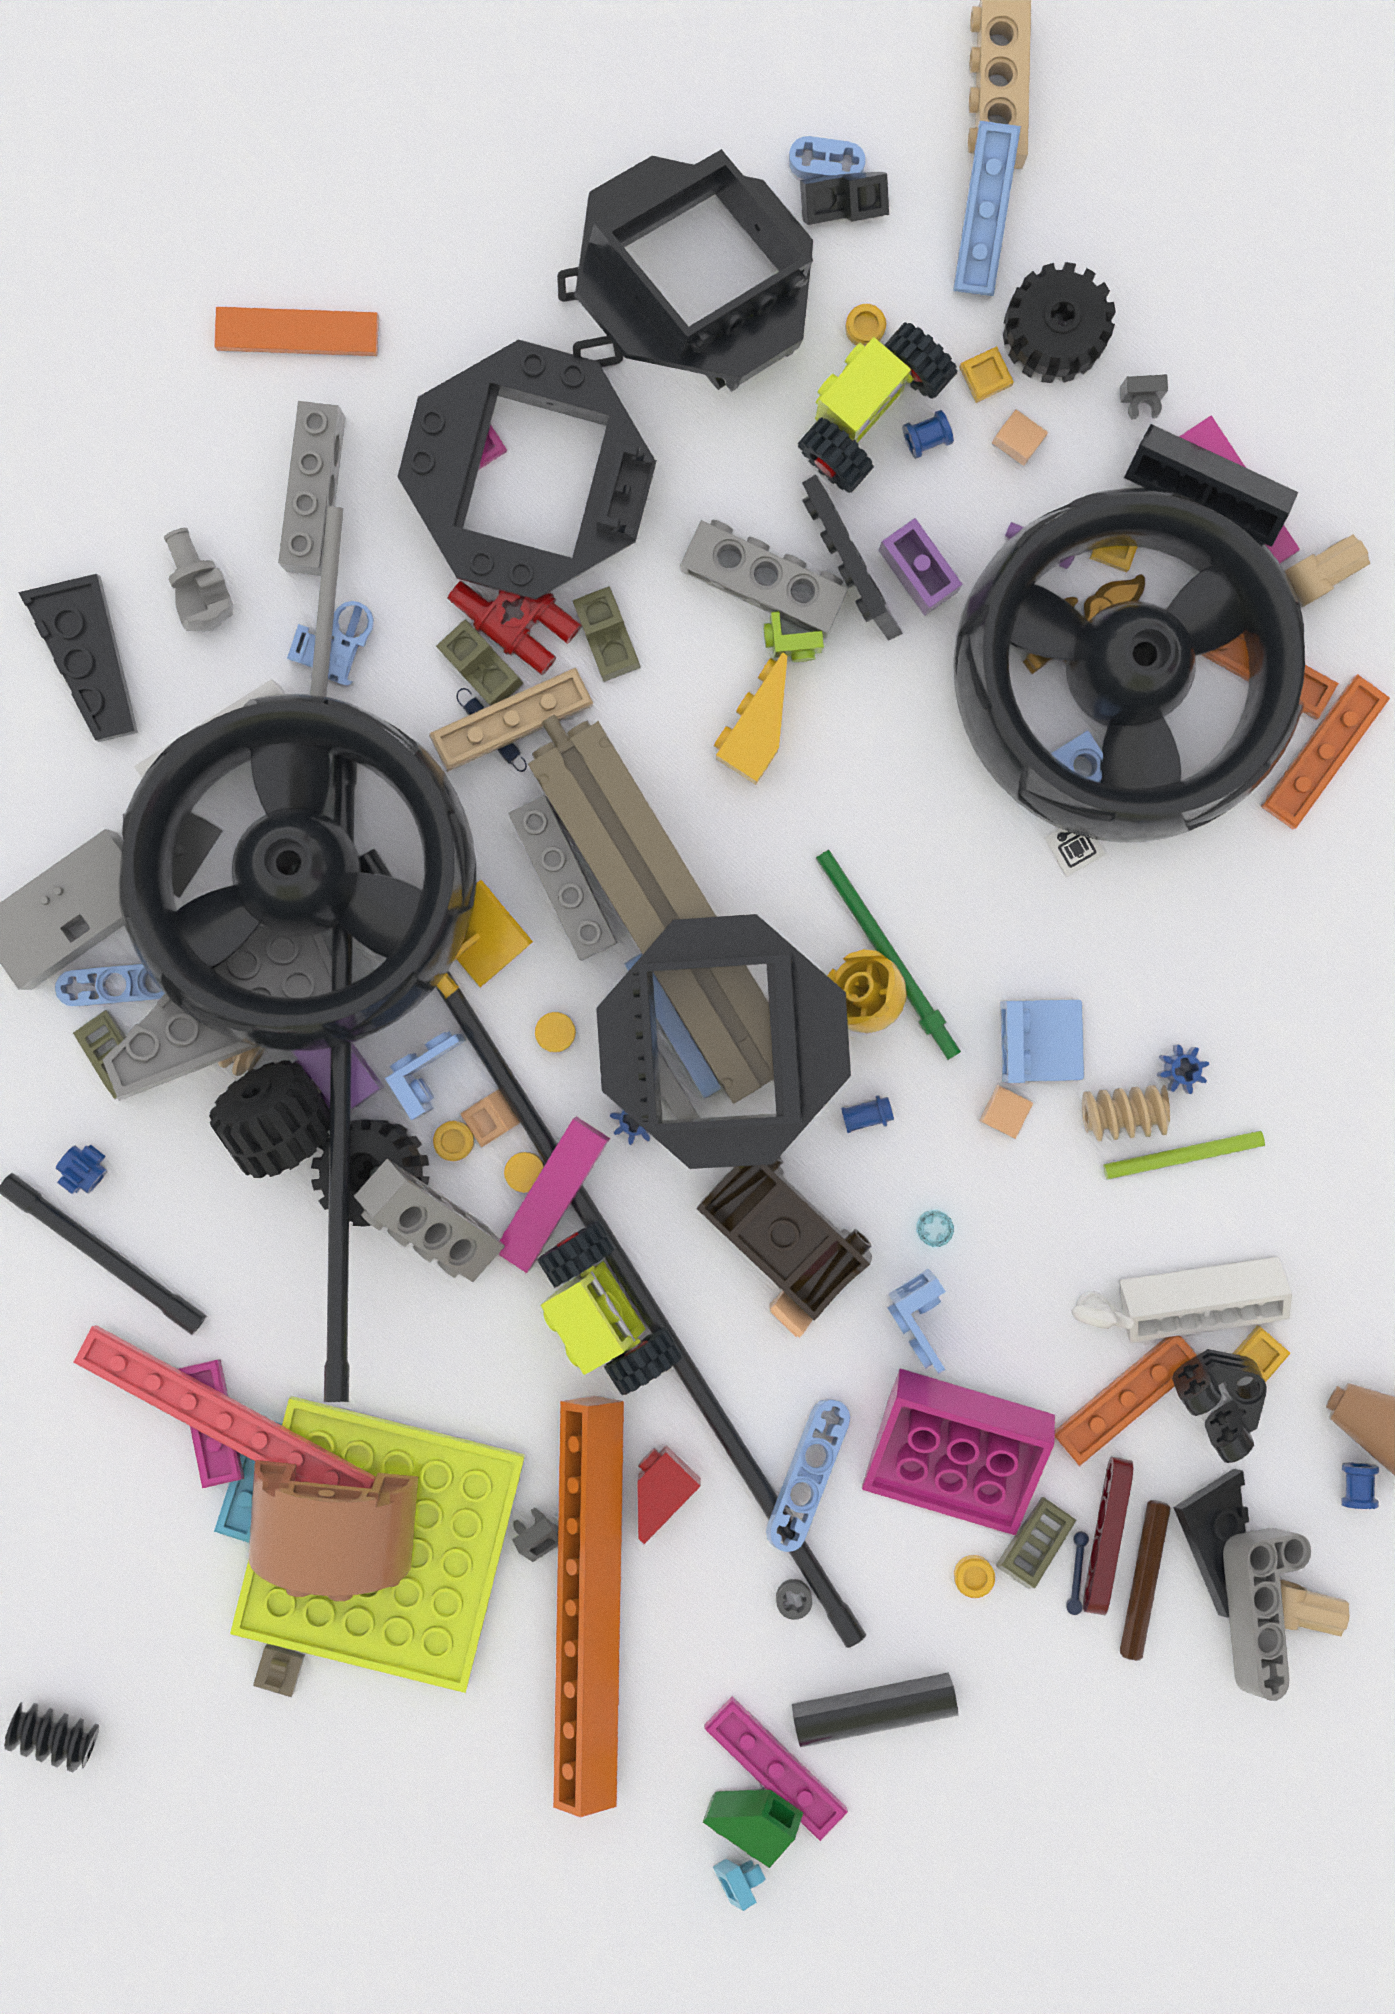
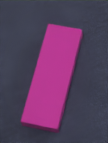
(215, 1460)

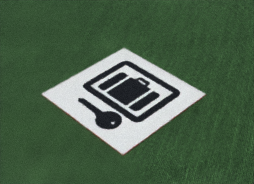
(1073, 850)

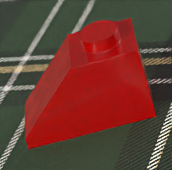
(662, 1489)

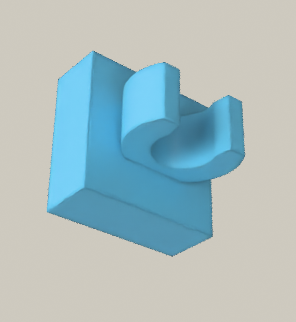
(738, 1881)

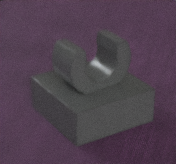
(1144, 389)
(537, 1539)

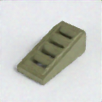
(90, 1048)
(1039, 1565)

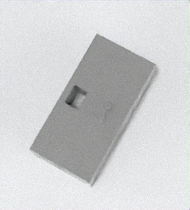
(62, 912)

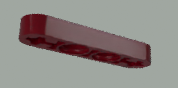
(1108, 1536)

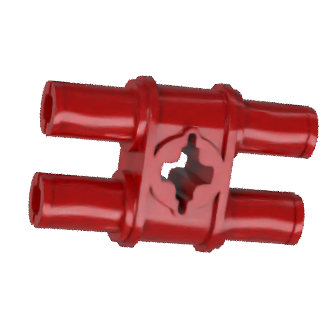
(515, 634)

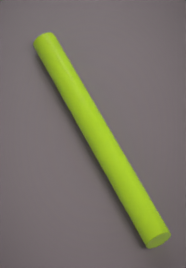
(1184, 1155)

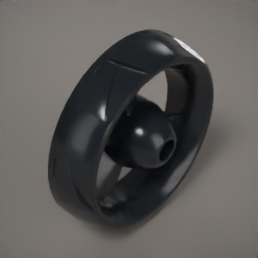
(1131, 665)
(291, 770)

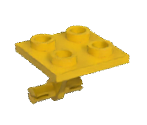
(490, 941)

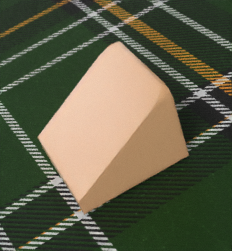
(1019, 437)
(1006, 1111)
(490, 1118)
(790, 1314)

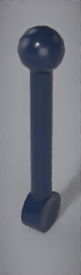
(1073, 1604)

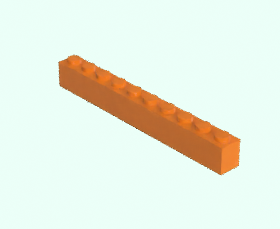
(588, 1605)

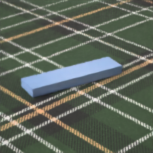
(986, 208)

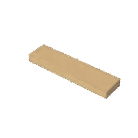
(510, 719)

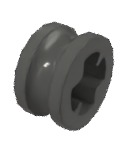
(791, 1611)

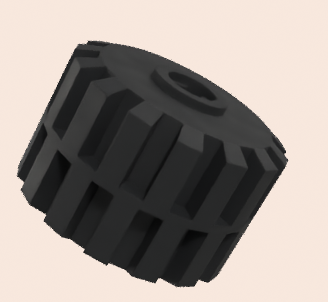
(1043, 343)
(271, 1119)
(369, 1147)

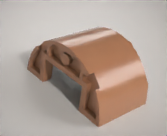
(330, 1535)

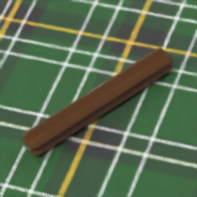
(1145, 1580)

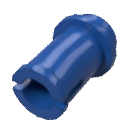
(867, 1114)

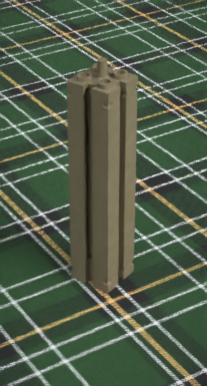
(649, 891)

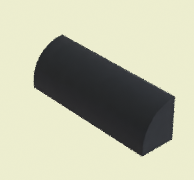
(1212, 481)
(875, 1709)

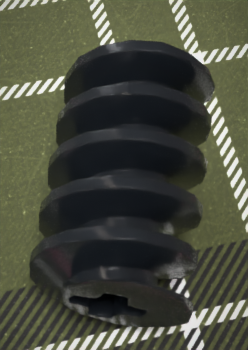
(50, 1738)

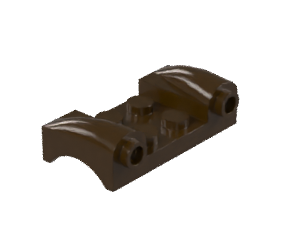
(786, 1235)

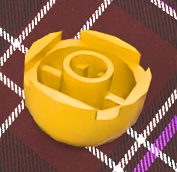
(872, 990)

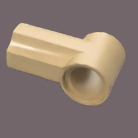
(1319, 573)
(1313, 1610)

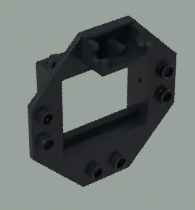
(636, 316)
(448, 447)
(806, 1041)

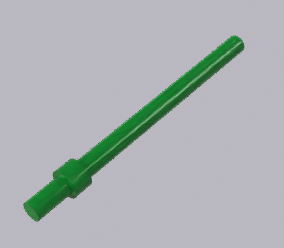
(931, 1021)

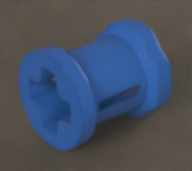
(928, 434)
(1360, 1485)

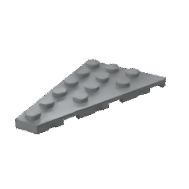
(176, 1044)

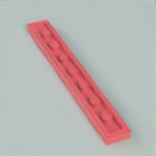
(212, 1411)

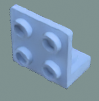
(1041, 1040)
(413, 1093)
(922, 1295)

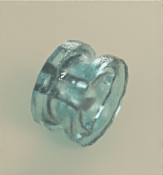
(942, 1238)

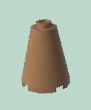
(1367, 1419)

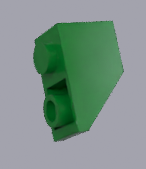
(754, 1822)

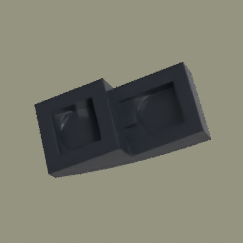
(844, 196)

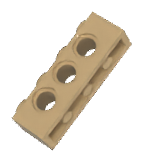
(1011, 61)

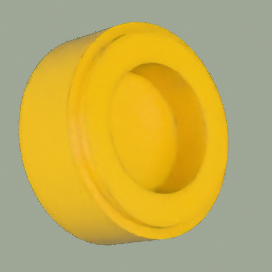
(865, 323)
(555, 1032)
(453, 1140)
(523, 1171)
(974, 1576)

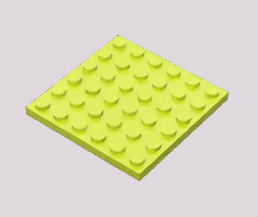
(436, 1613)

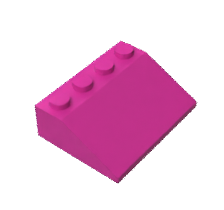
(959, 1452)

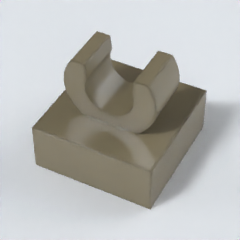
(279, 1670)

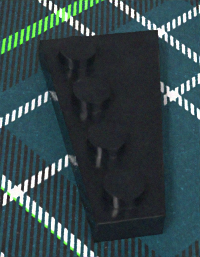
(853, 568)
(82, 640)

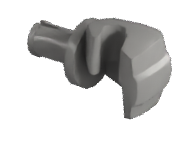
(198, 585)

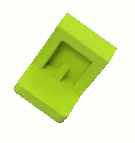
(799, 646)

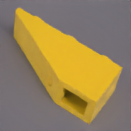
(756, 735)

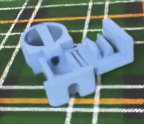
(340, 656)

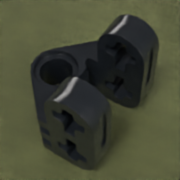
(1232, 1423)

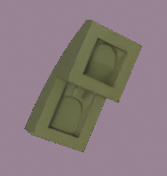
(606, 634)
(479, 663)

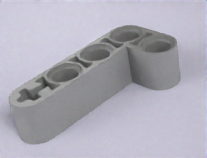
(1256, 1607)

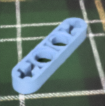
(133, 975)
(681, 1039)
(801, 1472)

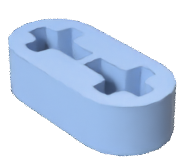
(827, 150)

